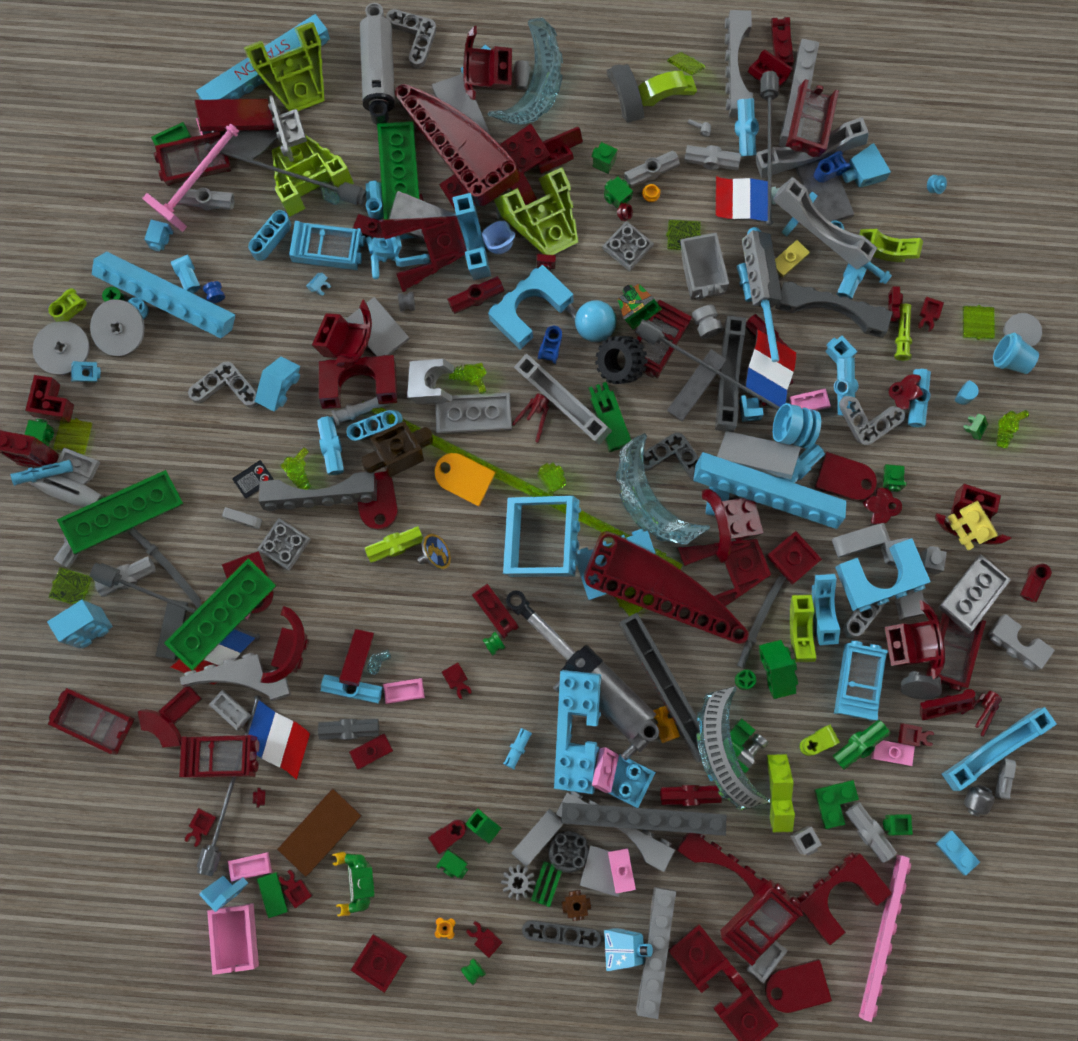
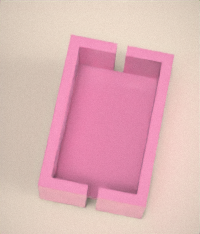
(233, 939)

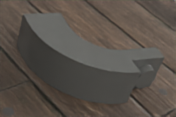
(627, 92)

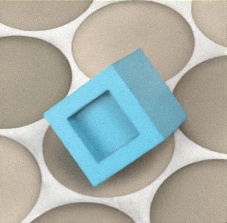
(750, 409)

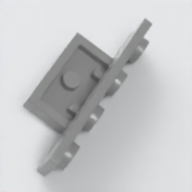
(289, 127)

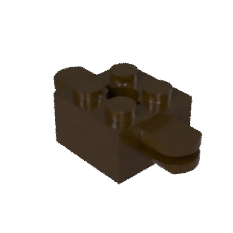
(394, 441)

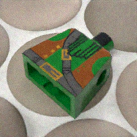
(637, 305)

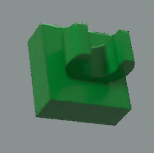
(978, 427)

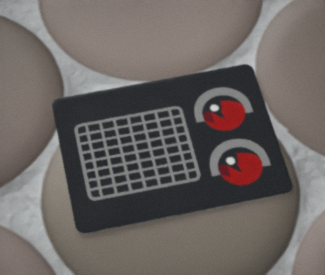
(249, 479)

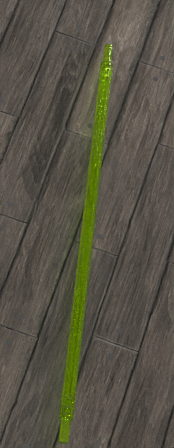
(522, 485)

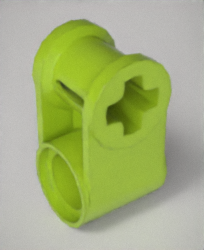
(68, 306)
(821, 739)

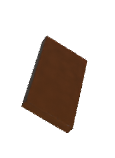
(319, 832)

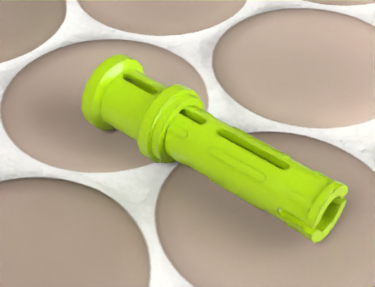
(904, 341)

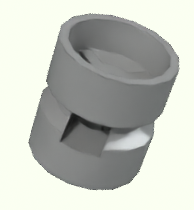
(707, 321)

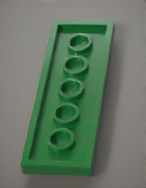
(397, 162)
(120, 512)
(220, 614)

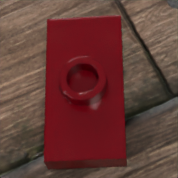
(368, 226)
(371, 751)

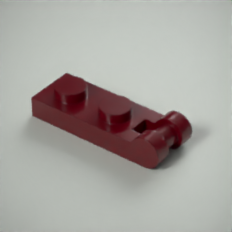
(782, 40)
(494, 610)
(948, 705)

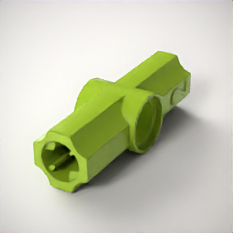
(394, 544)

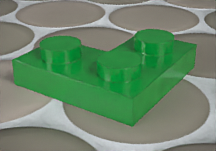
(829, 802)

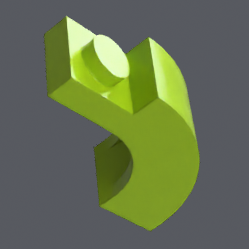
(666, 85)
(893, 248)
(801, 628)

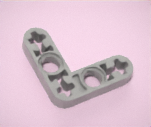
(418, 30)
(228, 379)
(869, 426)

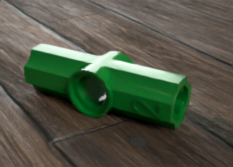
(861, 744)

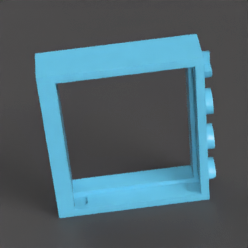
(512, 537)

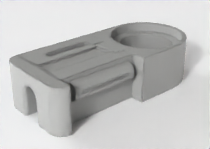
(242, 518)
(1005, 778)

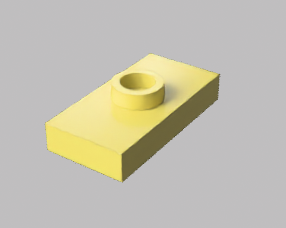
(790, 258)

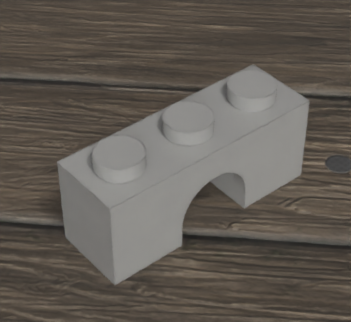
(1005, 633)

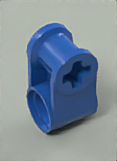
(833, 165)
(550, 348)

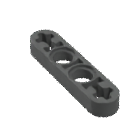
(561, 934)

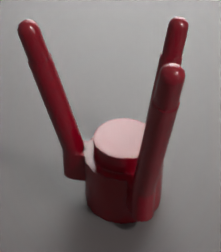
(537, 405)
(991, 703)

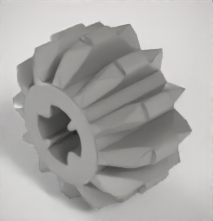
(525, 883)

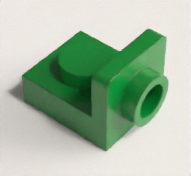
(894, 478)

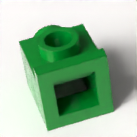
(453, 865)

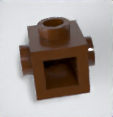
(573, 897)

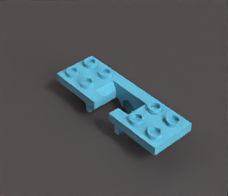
(576, 762)

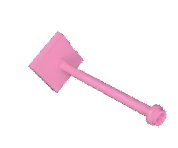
(167, 209)

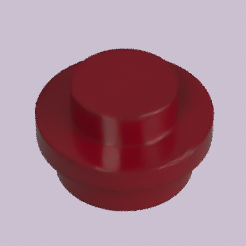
(624, 211)
(259, 797)

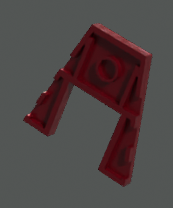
(442, 240)
(744, 565)

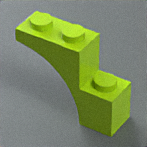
(781, 789)

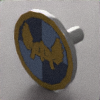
(435, 552)

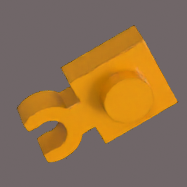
(666, 726)

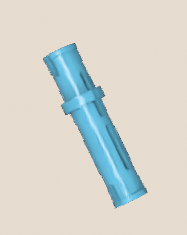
(34, 474)

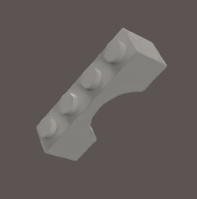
(908, 605)

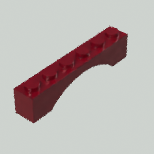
(699, 850)

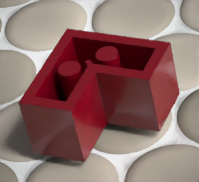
(45, 403)

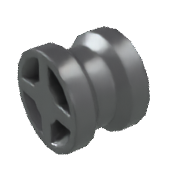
(406, 301)

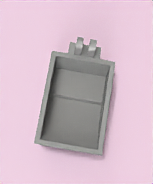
(704, 266)

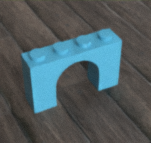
(469, 222)
(540, 284)
(583, 557)
(910, 577)

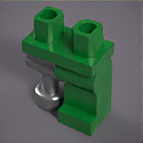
(739, 734)

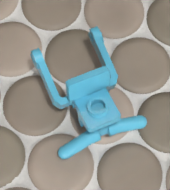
(389, 249)

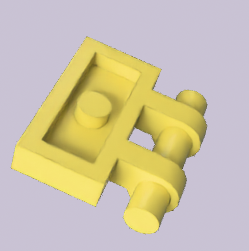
(978, 523)

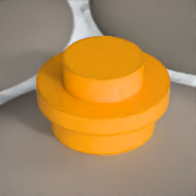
(651, 193)

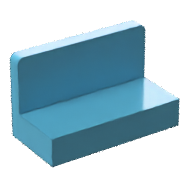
(222, 892)

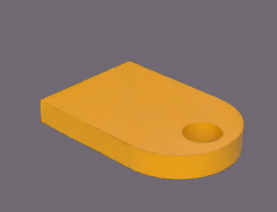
(466, 477)

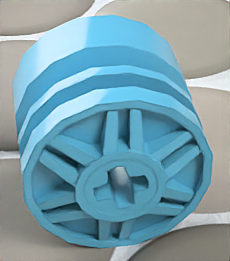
(796, 426)

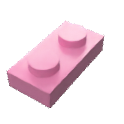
(605, 770)

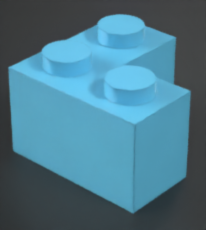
(275, 383)

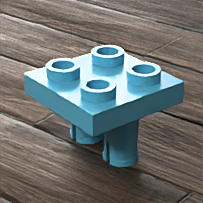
(631, 781)

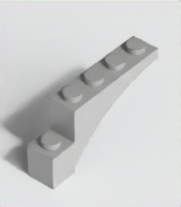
(240, 672)

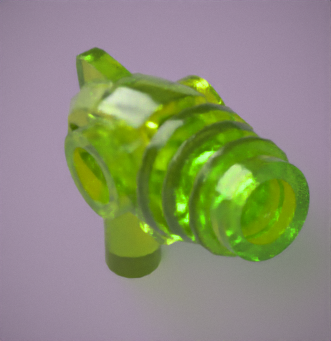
(471, 373)
(1007, 426)
(295, 470)

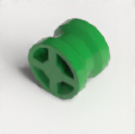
(108, 292)
(493, 643)
(747, 677)
(473, 971)

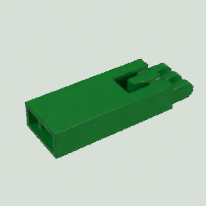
(612, 419)

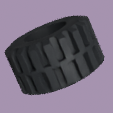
(633, 355)

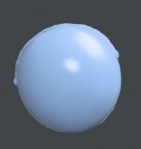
(498, 237)

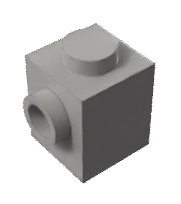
(933, 559)
(806, 841)

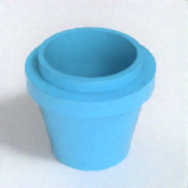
(1015, 354)

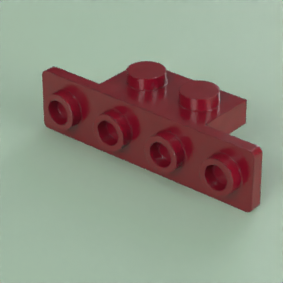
(559, 149)

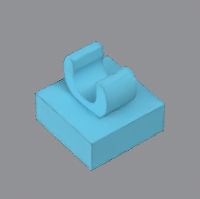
(316, 283)

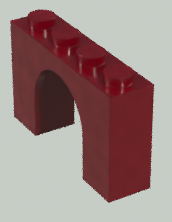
(379, 368)
(815, 902)

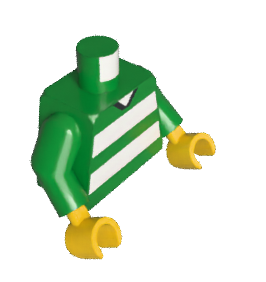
(360, 882)

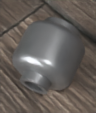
(979, 800)

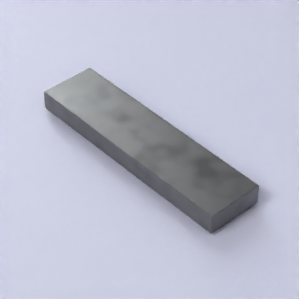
(696, 386)

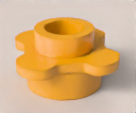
(440, 932)

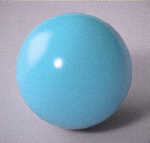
(595, 321)

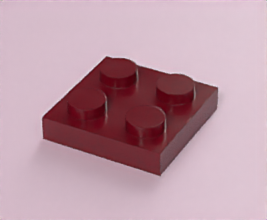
(794, 557)
(379, 963)

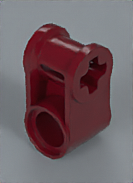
(446, 837)

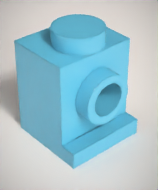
(158, 235)
(843, 346)
(78, 367)

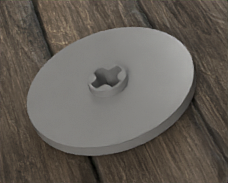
(130, 325)
(48, 342)

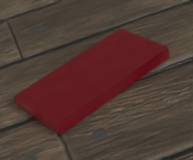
(241, 113)

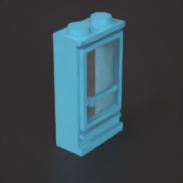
(326, 245)
(860, 680)

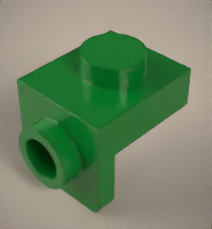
(898, 824)

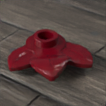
(907, 391)
(880, 506)

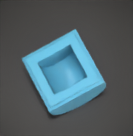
(967, 393)

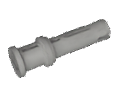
(351, 412)

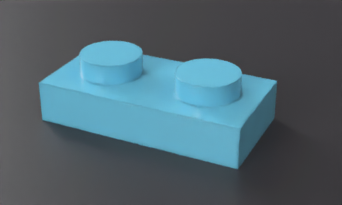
(957, 853)

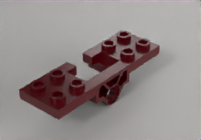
(523, 147)
(701, 961)

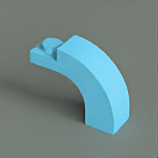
(824, 616)

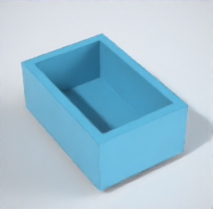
(80, 624)

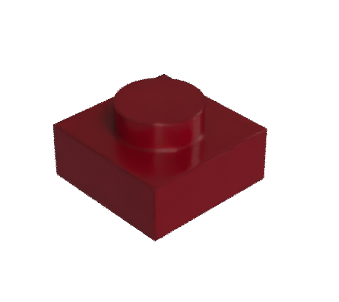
(547, 261)

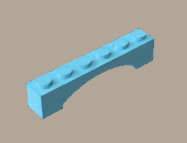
(983, 758)

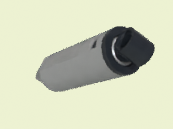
(377, 64)

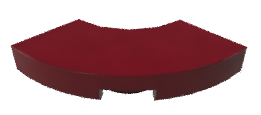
(160, 727)

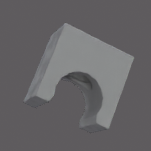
(423, 379)

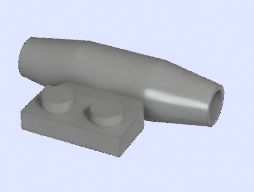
(71, 485)

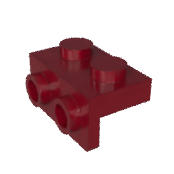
(769, 62)

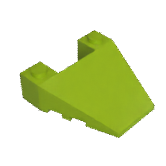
(293, 74)
(311, 162)
(547, 221)

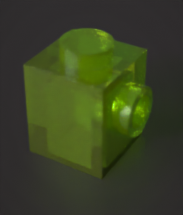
(551, 477)

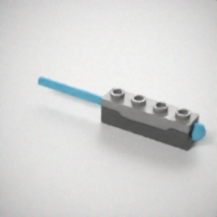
(763, 279)

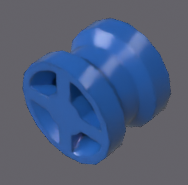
(214, 292)

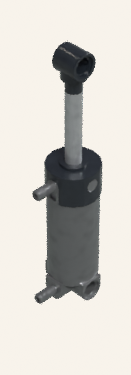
(617, 700)

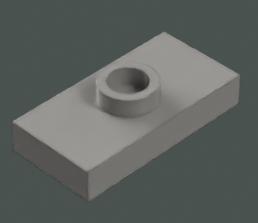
(230, 710)
(767, 962)

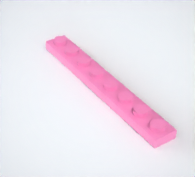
(883, 946)

